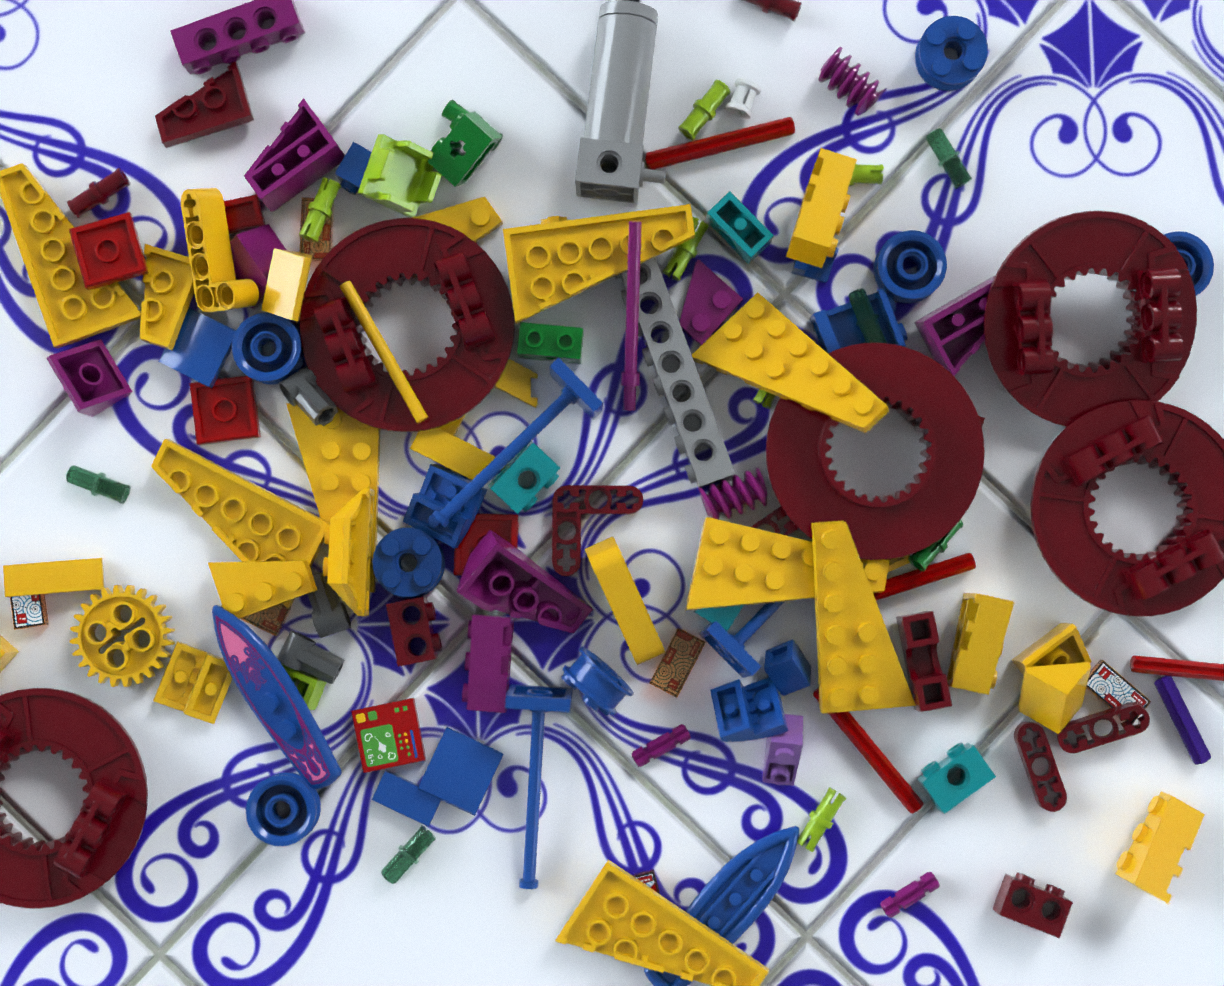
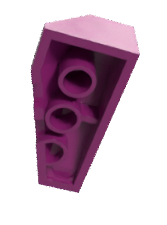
(511, 583)

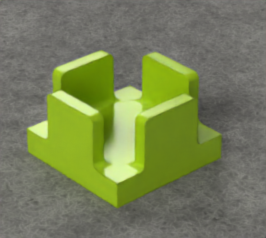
(399, 176)

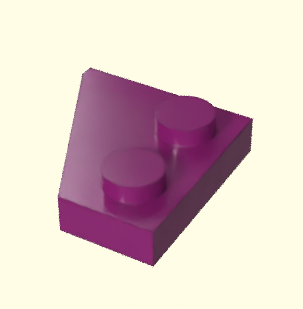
(706, 304)

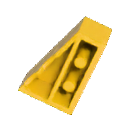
(821, 209)
(978, 642)
(1159, 845)

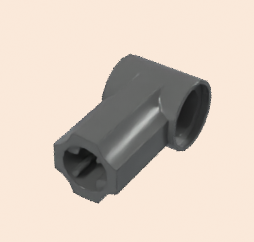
(303, 391)
(328, 612)
(302, 654)

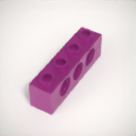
(221, 27)

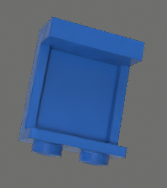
(838, 329)

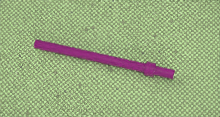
(630, 377)

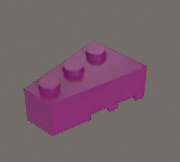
(294, 160)
(956, 328)
(488, 662)

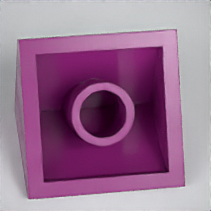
(253, 256)
(90, 377)

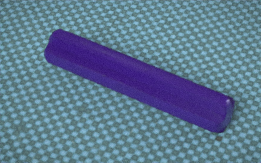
(1182, 719)

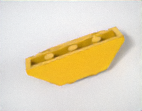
(351, 551)

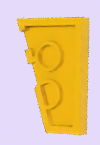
(472, 218)
(166, 296)
(260, 585)

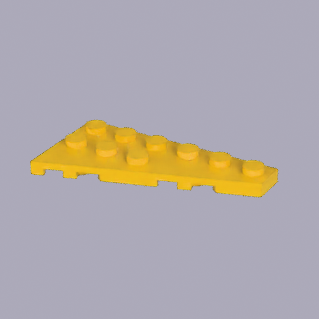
(782, 360)
(339, 463)
(241, 514)
(758, 567)
(853, 644)

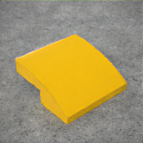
(194, 682)

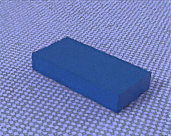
(405, 798)

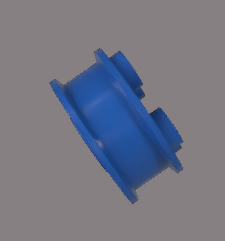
(965, 39)
(927, 256)
(1196, 256)
(252, 336)
(389, 556)
(598, 682)
(266, 821)

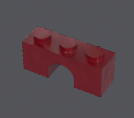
(919, 647)

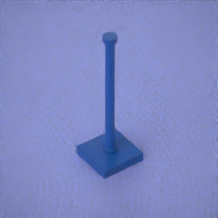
(573, 392)
(732, 646)
(538, 701)

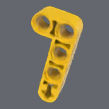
(212, 255)
(625, 600)

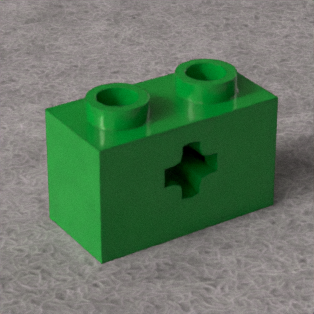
(478, 140)
(550, 342)

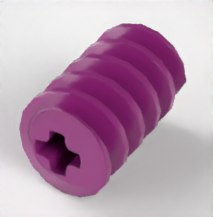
(849, 82)
(734, 496)

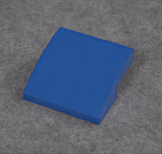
(200, 348)
(437, 490)
(748, 711)
(460, 771)

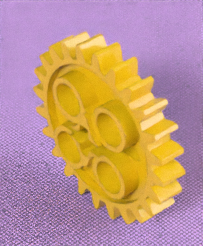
(108, 613)

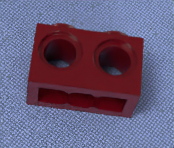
(404, 632)
(1030, 909)

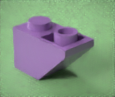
(784, 753)

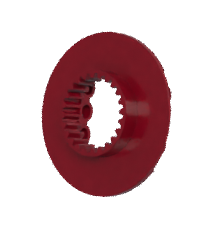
(390, 254)
(1021, 328)
(929, 507)
(1061, 513)
(110, 815)

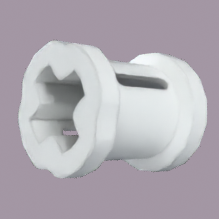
(743, 98)

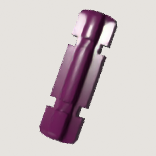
(661, 745)
(910, 894)

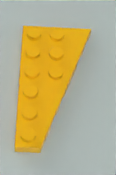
(571, 256)
(52, 265)
(647, 930)

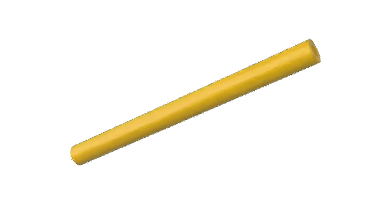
(383, 351)

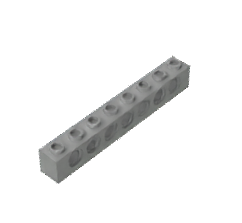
(687, 376)

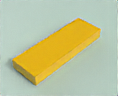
(53, 577)

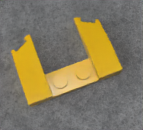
(458, 455)

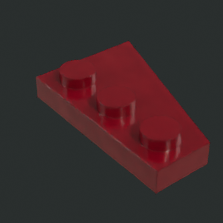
(209, 110)

